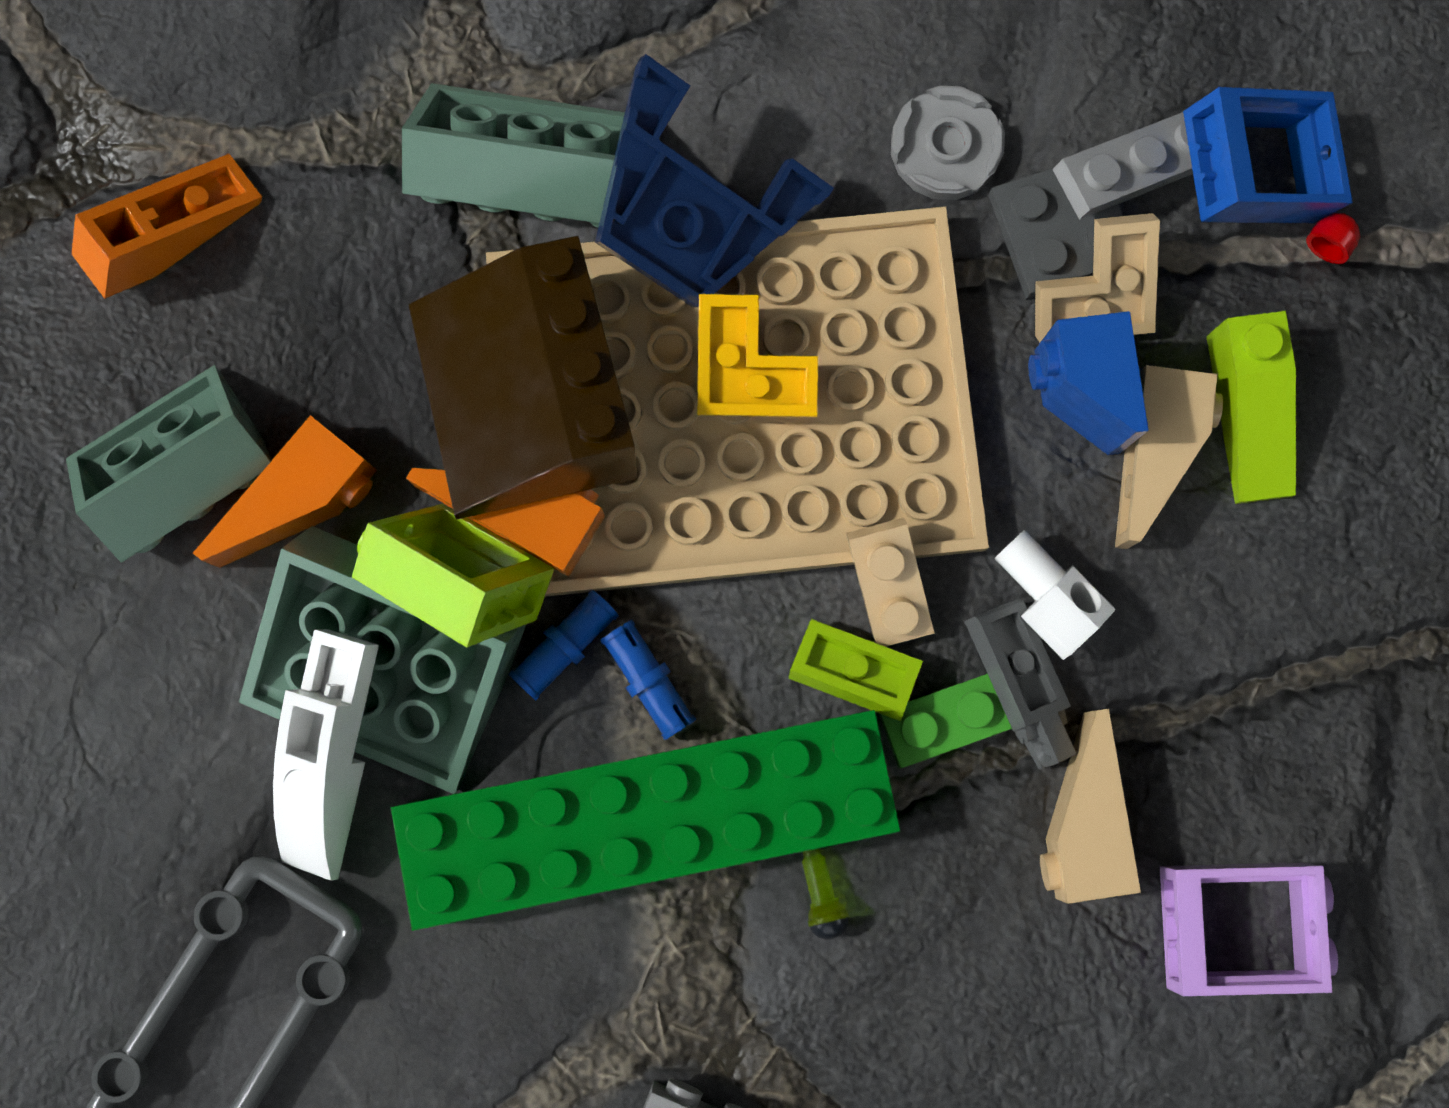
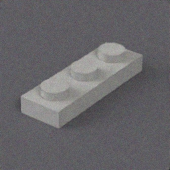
(1126, 166)

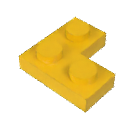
(736, 378)

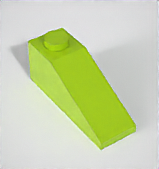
(1259, 404)

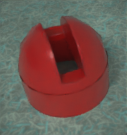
(1334, 238)

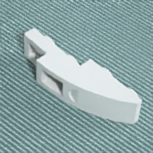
(314, 753)

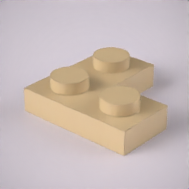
(1121, 279)

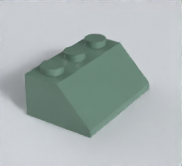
(166, 465)

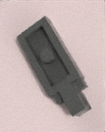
(1024, 681)

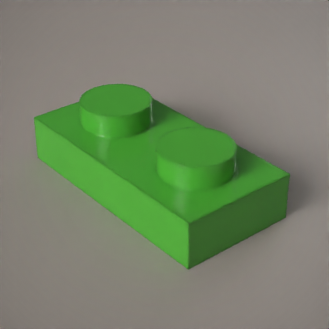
(945, 721)

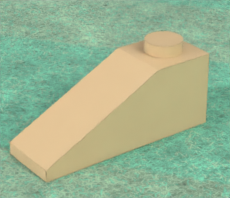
(1180, 418)
(1090, 829)

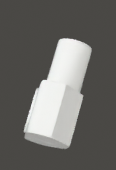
(1065, 602)

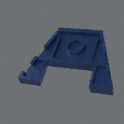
(675, 217)

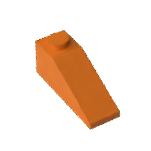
(159, 224)
(298, 489)
(548, 529)

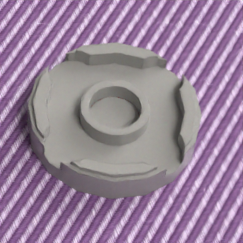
(947, 143)

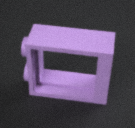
(1184, 931)

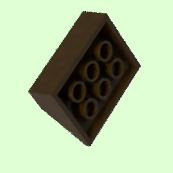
(522, 381)

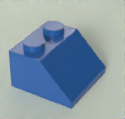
(1092, 379)

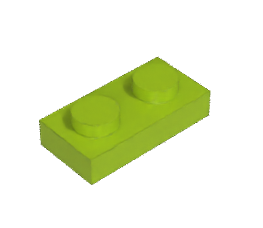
(855, 669)

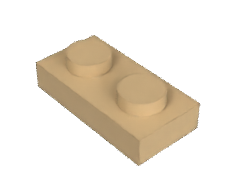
(890, 582)

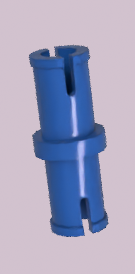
(563, 645)
(648, 679)

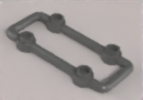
(219, 917)

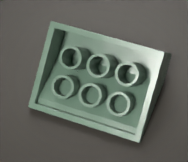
(425, 688)

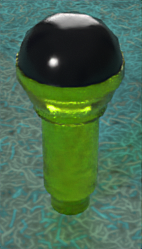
(826, 914)

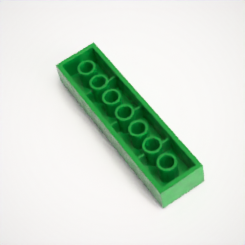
(644, 820)

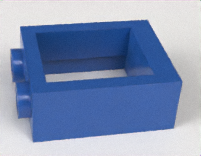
(1223, 160)

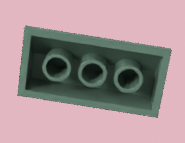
(510, 153)

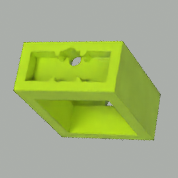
(452, 573)

